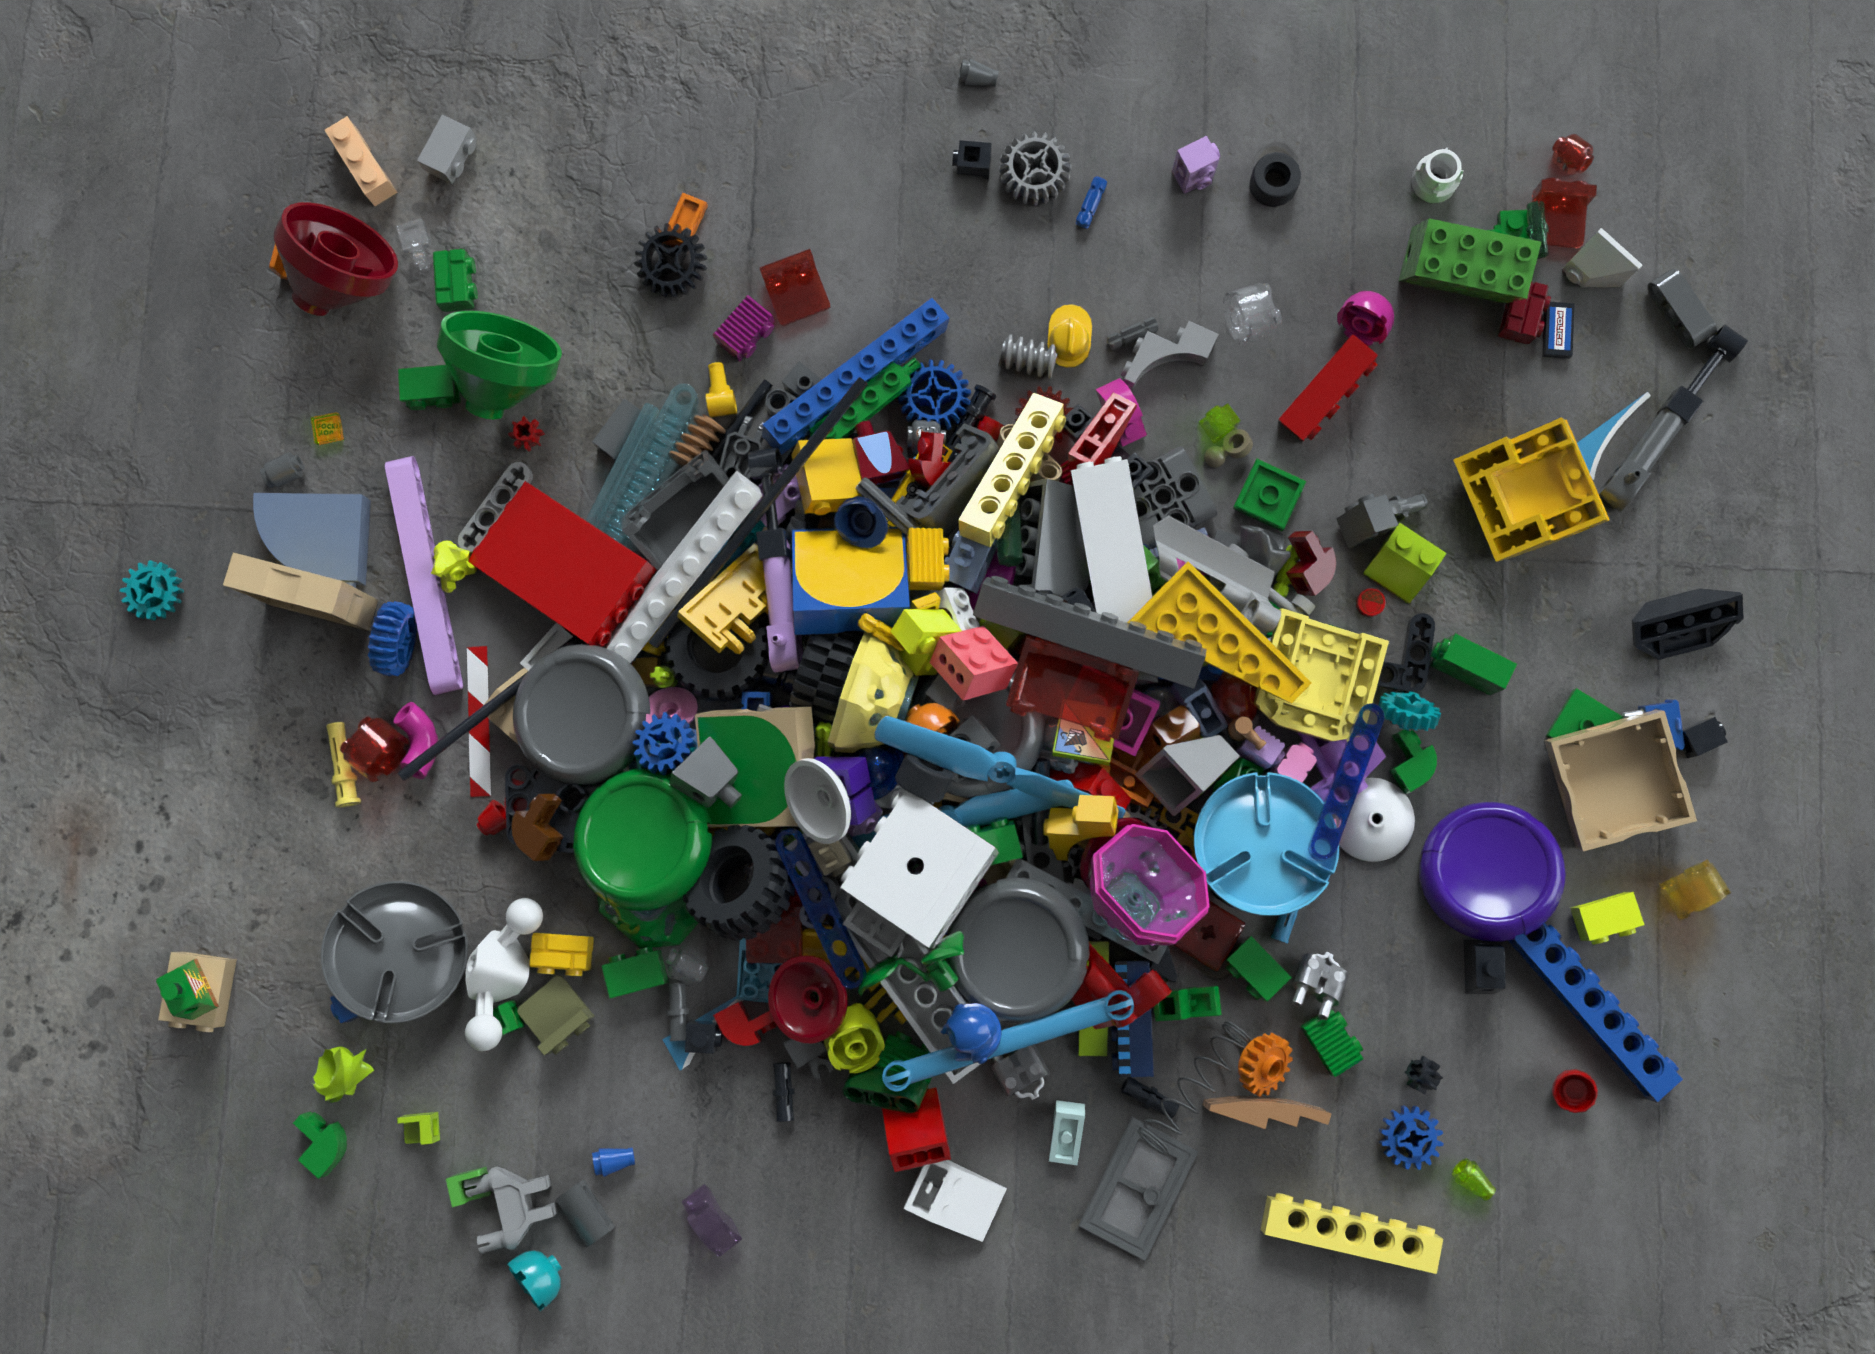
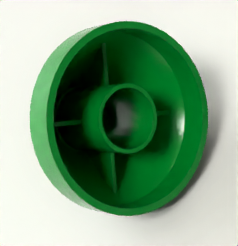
(496, 359)

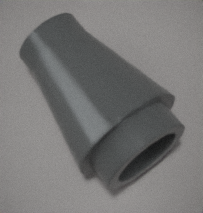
(977, 74)

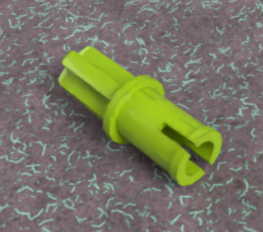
(663, 677)

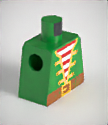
(186, 989)

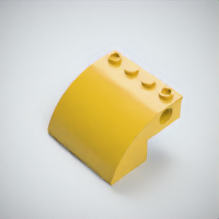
(1531, 490)

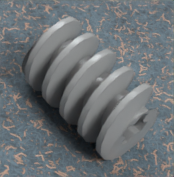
(1028, 356)

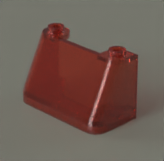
(1072, 687)

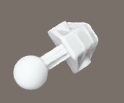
(499, 971)

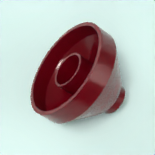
(331, 257)

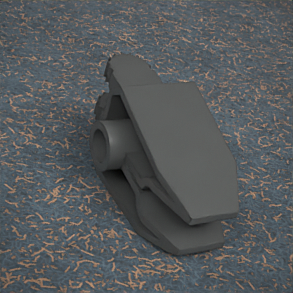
(738, 447)

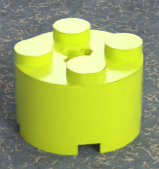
(856, 1042)

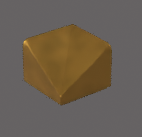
(644, 667)

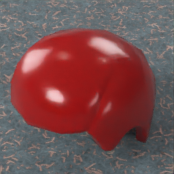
(1574, 1091)

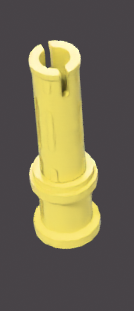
(343, 776)

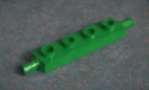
(874, 397)

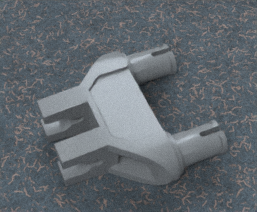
(513, 1204)

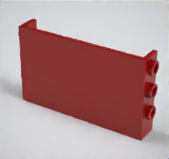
(562, 565)

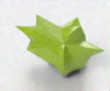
(340, 1073)

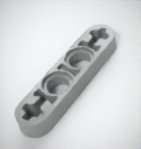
(490, 504)

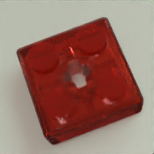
(1212, 950)

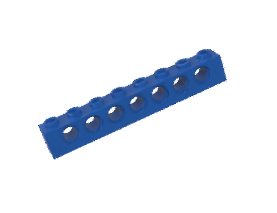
(894, 346)
(1663, 1074)

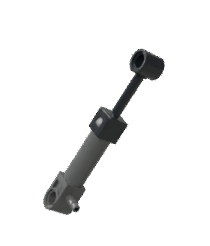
(1671, 417)

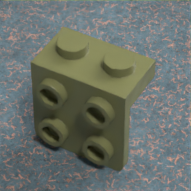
(555, 1015)

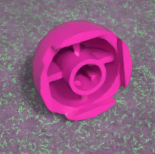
(1367, 317)

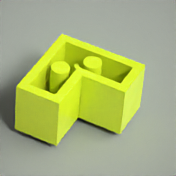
(919, 634)

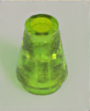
(1472, 1178)

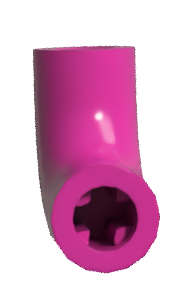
(420, 733)

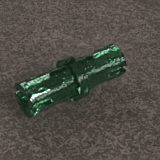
(1537, 226)

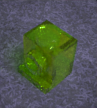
(1219, 422)

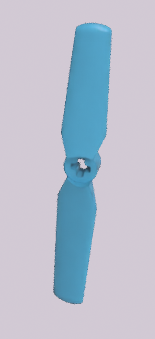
(974, 761)
(985, 808)

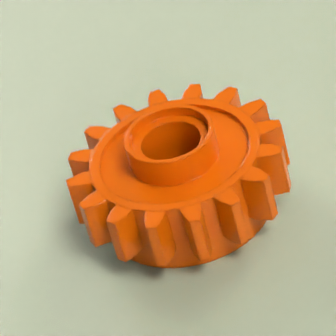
(1264, 1063)

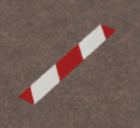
(478, 736)

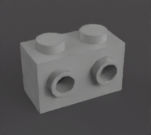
(447, 149)

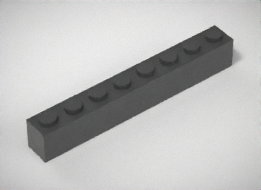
(1090, 632)

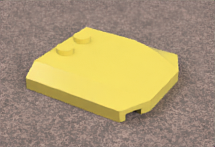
(1342, 675)

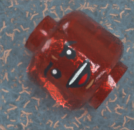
(1572, 154)

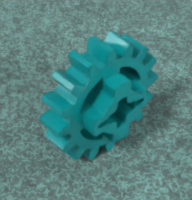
(139, 586)
(1409, 711)

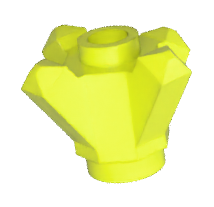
(451, 564)

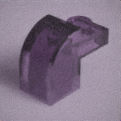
(710, 1222)

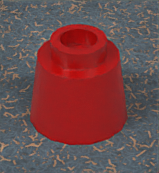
(492, 818)

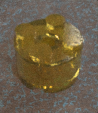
(1696, 890)

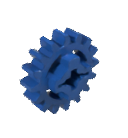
(664, 731)
(1408, 1125)

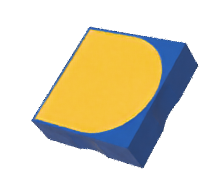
(843, 581)

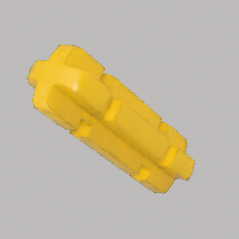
(879, 630)

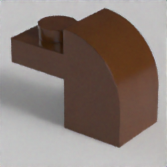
(532, 830)

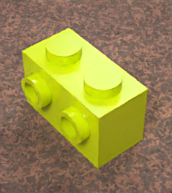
(1607, 917)

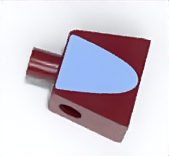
(878, 455)

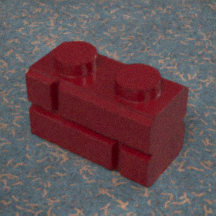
(1523, 317)

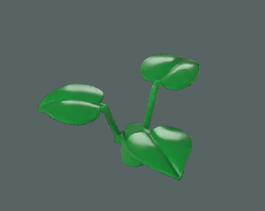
(937, 967)

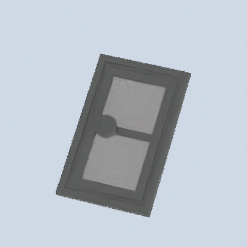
(1137, 1190)

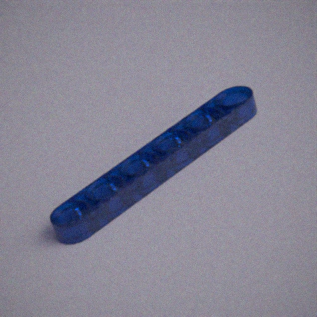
(1350, 783)
(825, 906)

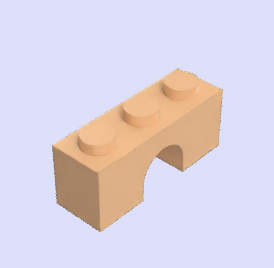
(360, 161)

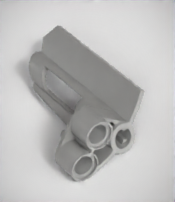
(1235, 576)

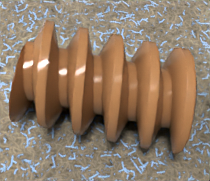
(697, 441)

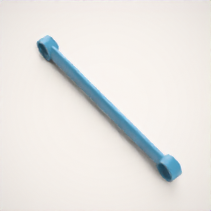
(1013, 1039)

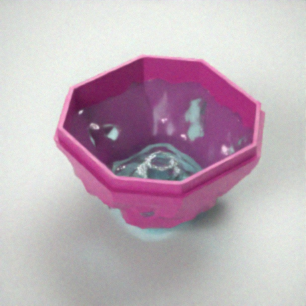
(1148, 886)

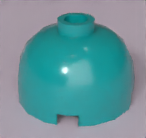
(537, 1276)

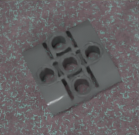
(1189, 507)

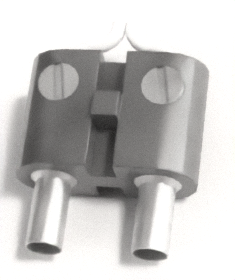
(1320, 980)
(1020, 1071)

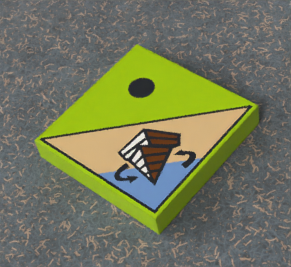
(1079, 743)

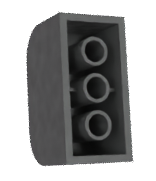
(1051, 539)

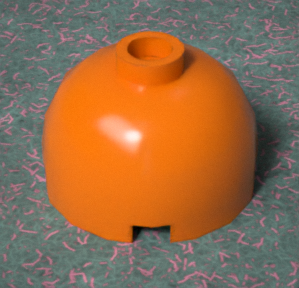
(933, 717)

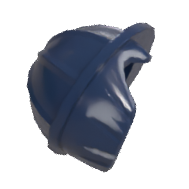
(861, 522)

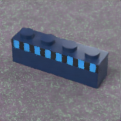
(1134, 1040)

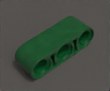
(870, 1090)

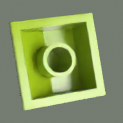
(1404, 563)

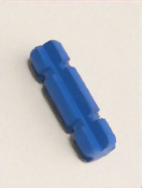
(1091, 202)

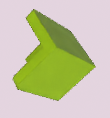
(421, 1128)

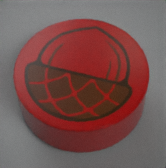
(1370, 602)

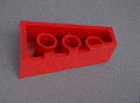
(1328, 388)

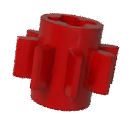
(532, 439)

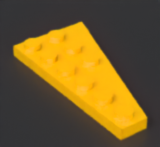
(1199, 612)

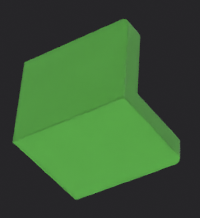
(456, 1186)

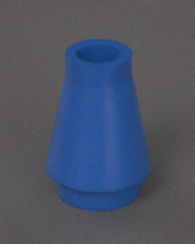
(611, 1160)

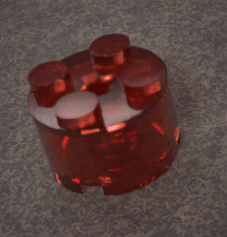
(374, 748)

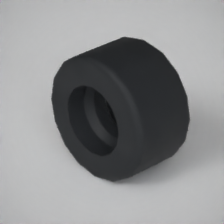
(1281, 164)
(923, 778)

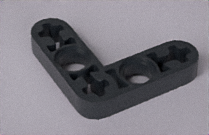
(1401, 671)

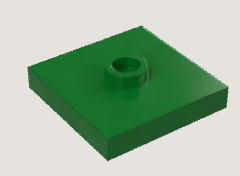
(1269, 495)
(1579, 714)

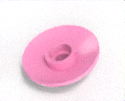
(673, 701)

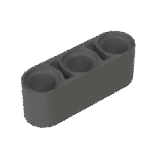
(1682, 308)

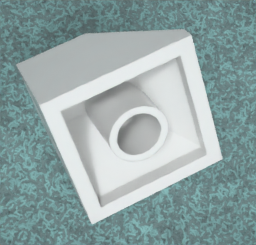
(1601, 263)

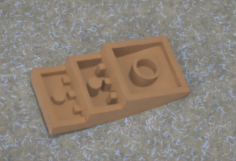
(1257, 1110)

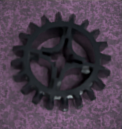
(661, 268)

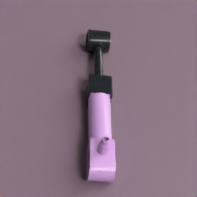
(776, 553)

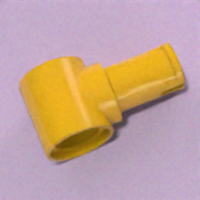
(720, 398)

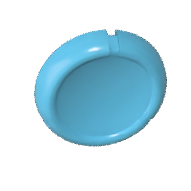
(1257, 841)

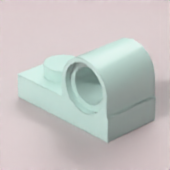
(1067, 1132)

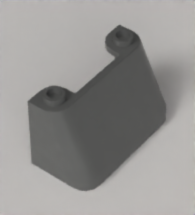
(955, 487)
(673, 508)

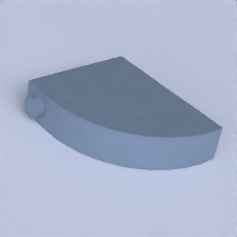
(316, 532)

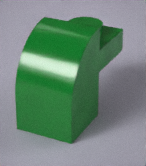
(1419, 763)
(1189, 1003)
(327, 1146)

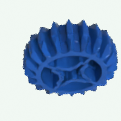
(944, 394)
(392, 638)

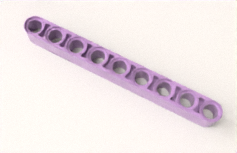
(425, 588)

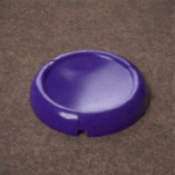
(1492, 871)

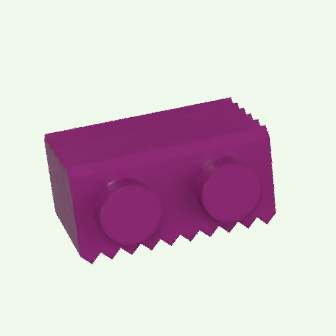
(744, 329)

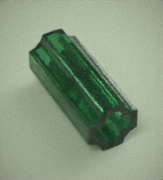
(1010, 543)

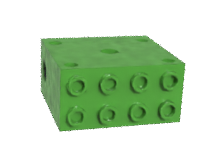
(1469, 261)

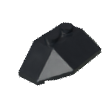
(1686, 621)

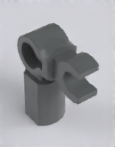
(801, 520)

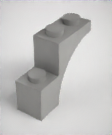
(1192, 345)

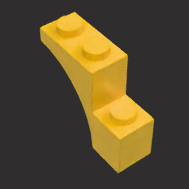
(1091, 818)

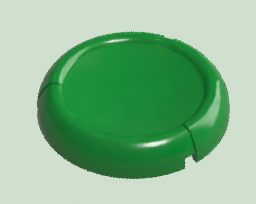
(641, 841)

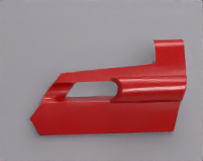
(1103, 979)

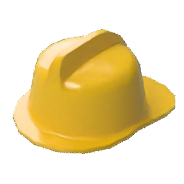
(1071, 334)

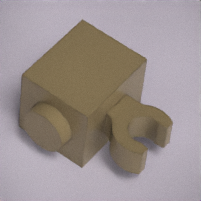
(831, 857)

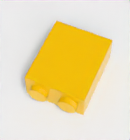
(828, 476)

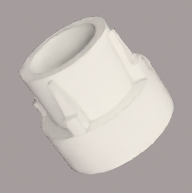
(1434, 189)

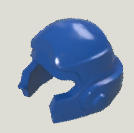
(973, 1031)

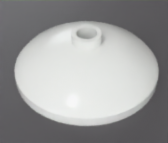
(817, 800)
(1378, 841)

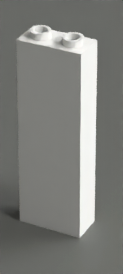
(1112, 537)

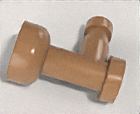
(1242, 729)

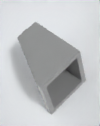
(1186, 770)

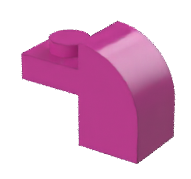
(1135, 427)

